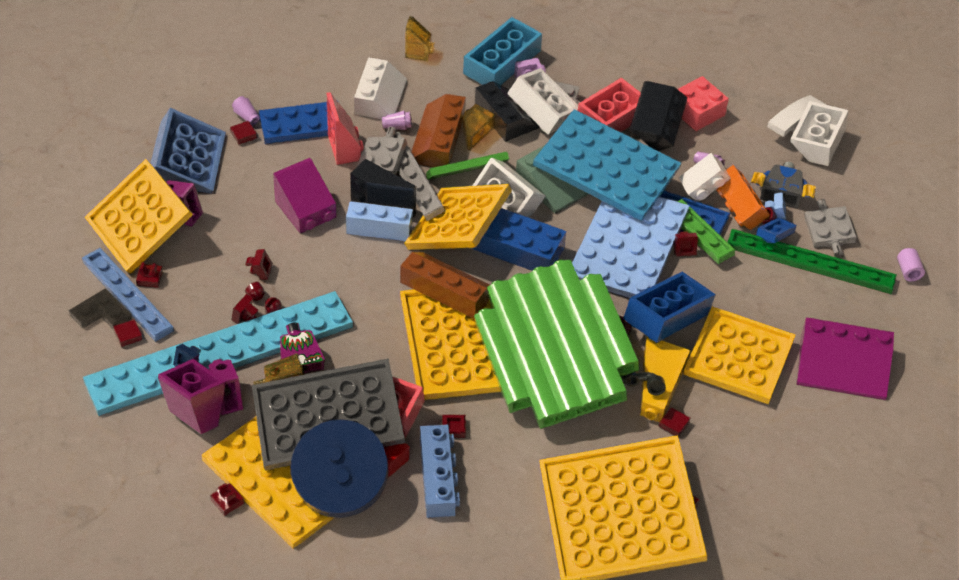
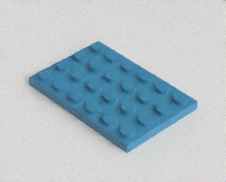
(607, 164)

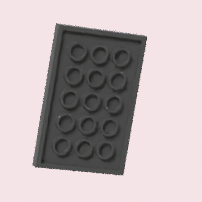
(297, 404)

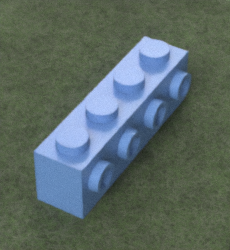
(437, 471)

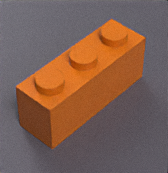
(742, 200)

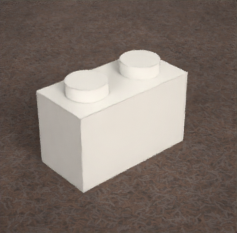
(704, 177)

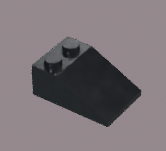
(380, 187)

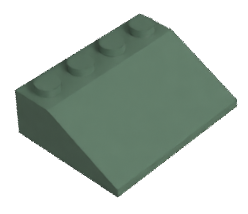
(556, 191)

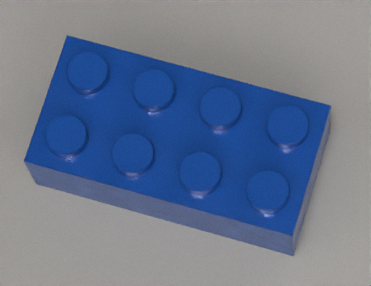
(522, 241)
(669, 306)

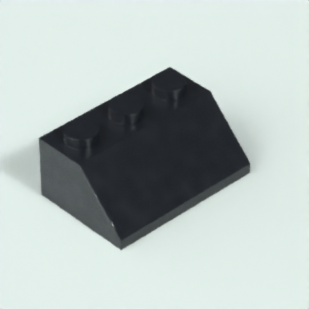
(658, 115)
(509, 118)

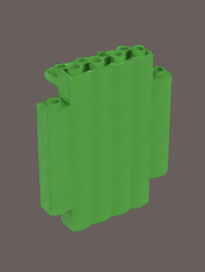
(556, 343)

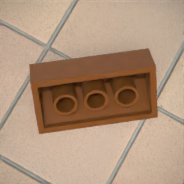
(439, 131)
(444, 283)

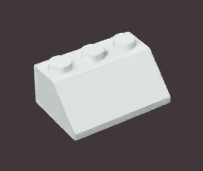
(379, 89)
(542, 100)
(819, 132)
(524, 196)

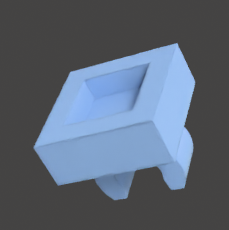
(778, 205)

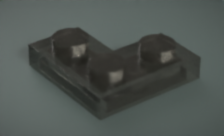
(99, 306)

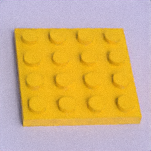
(138, 216)
(465, 218)
(739, 355)

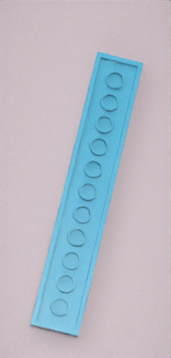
(240, 343)

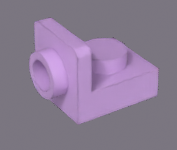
(527, 66)

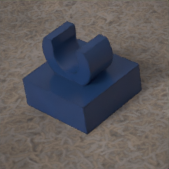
(185, 354)

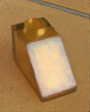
(417, 41)
(476, 125)

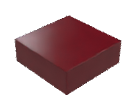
(243, 132)
(127, 333)
(674, 422)
(456, 425)

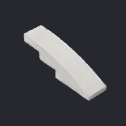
(790, 116)

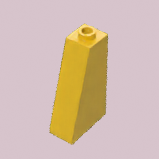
(668, 362)

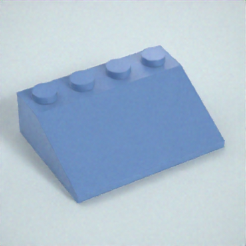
(188, 150)

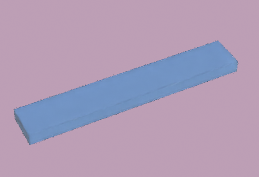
(128, 294)

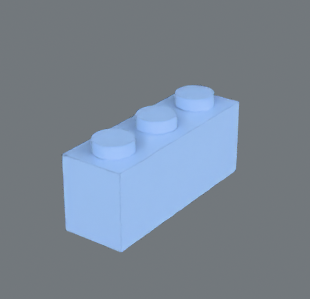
(379, 221)

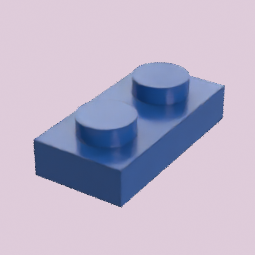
(776, 230)

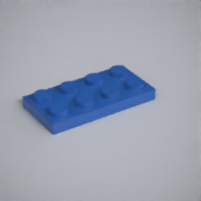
(294, 122)

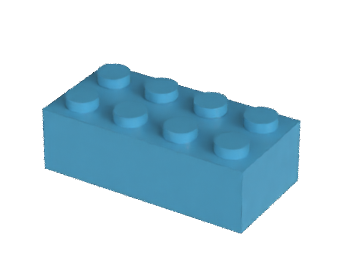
(497, 54)

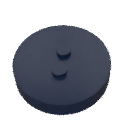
(339, 468)

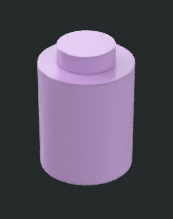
(910, 264)

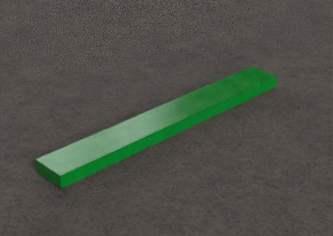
(813, 261)

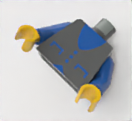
(784, 180)

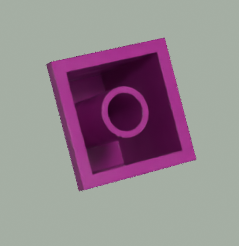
(303, 195)
(193, 394)

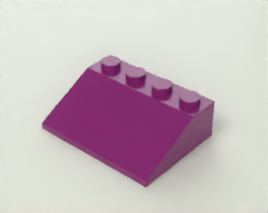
(845, 358)

